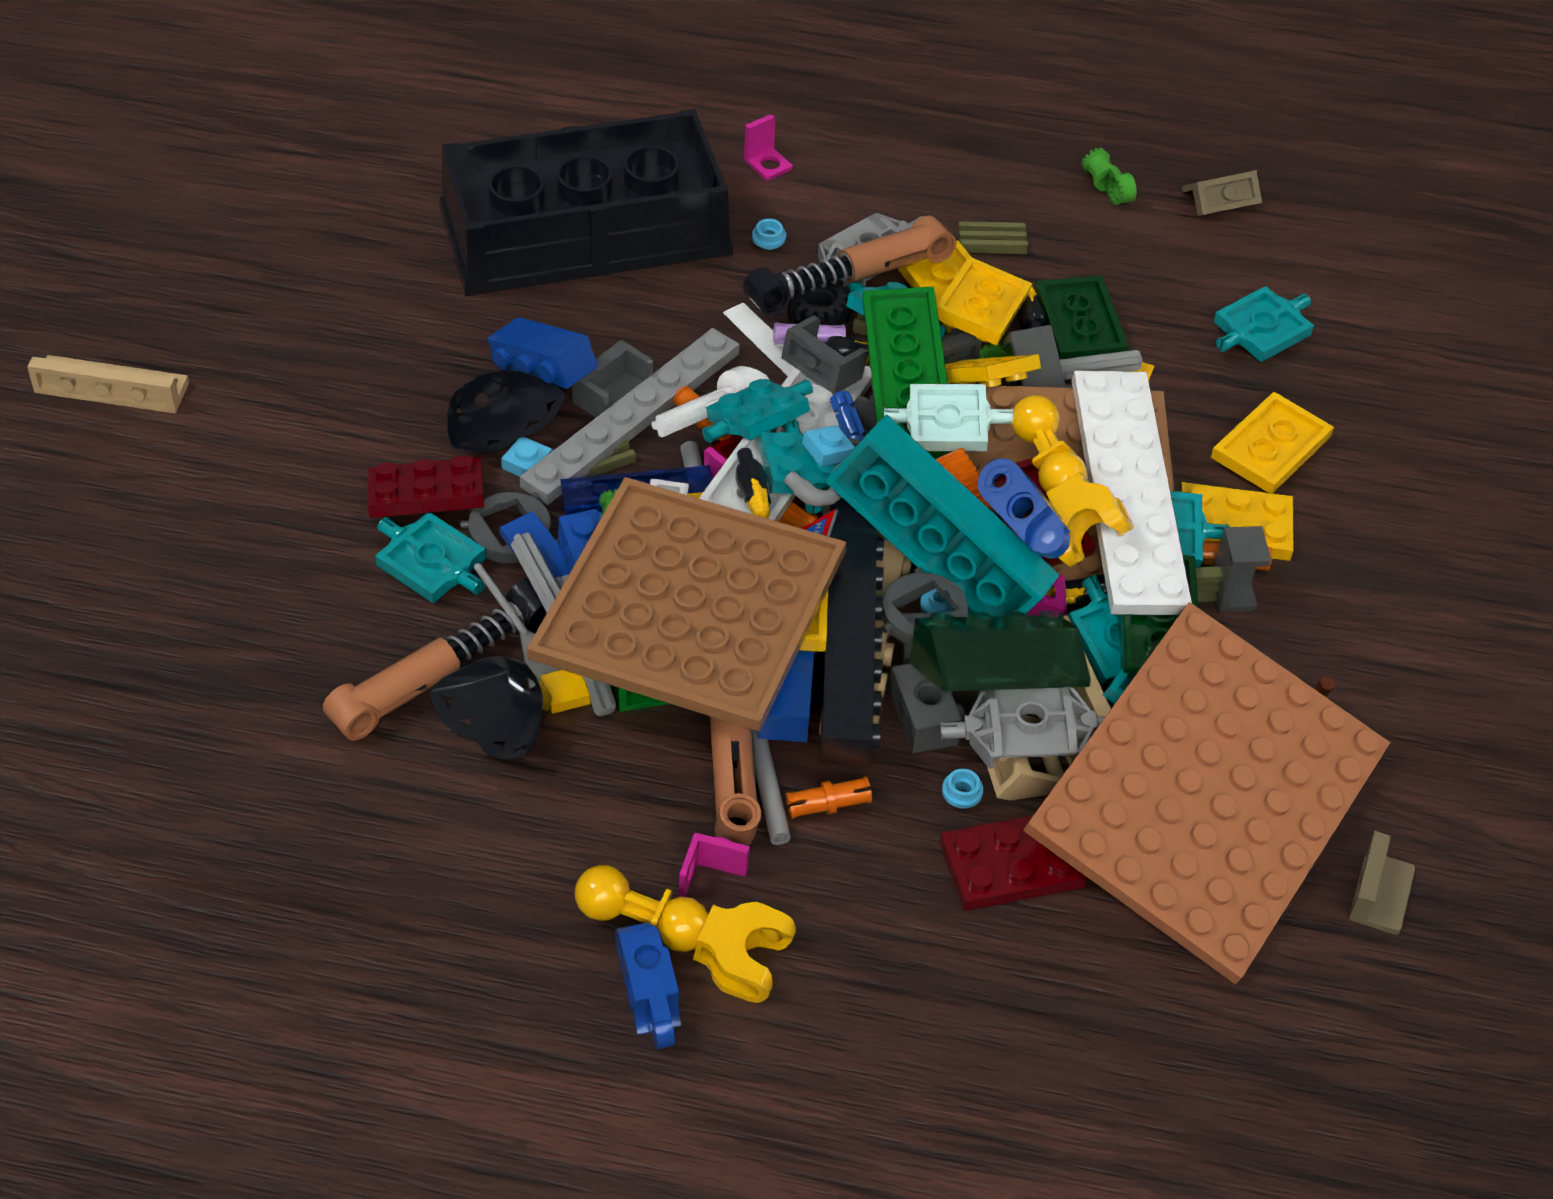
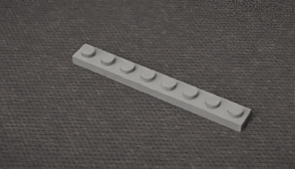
(629, 415)

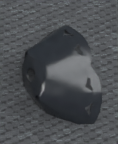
(505, 413)
(496, 704)

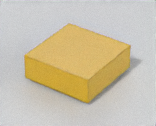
(566, 689)

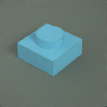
(827, 445)
(523, 456)

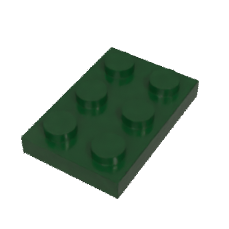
(1081, 316)

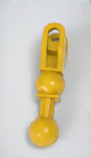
(1065, 477)
(685, 925)

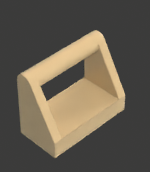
(1015, 779)

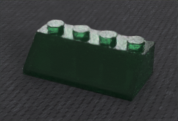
(999, 651)

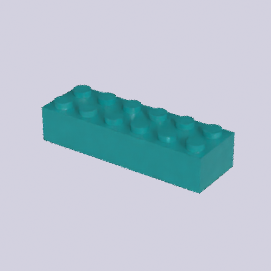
(940, 522)

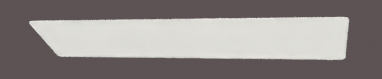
(758, 333)

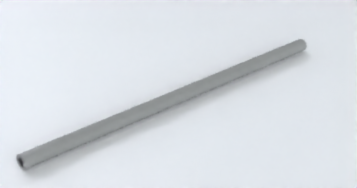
(763, 762)

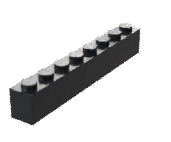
(852, 642)

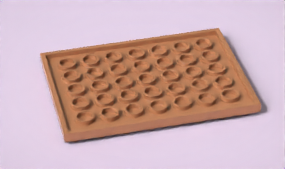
(1209, 791)

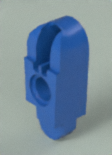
(1043, 527)
(649, 982)

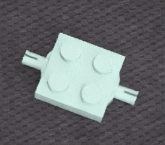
(949, 416)

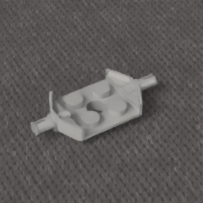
(863, 231)
(1000, 732)

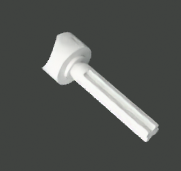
(695, 410)

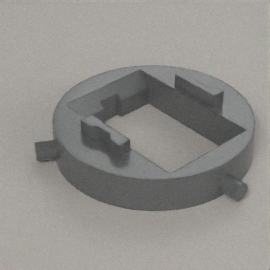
(483, 535)
(908, 589)

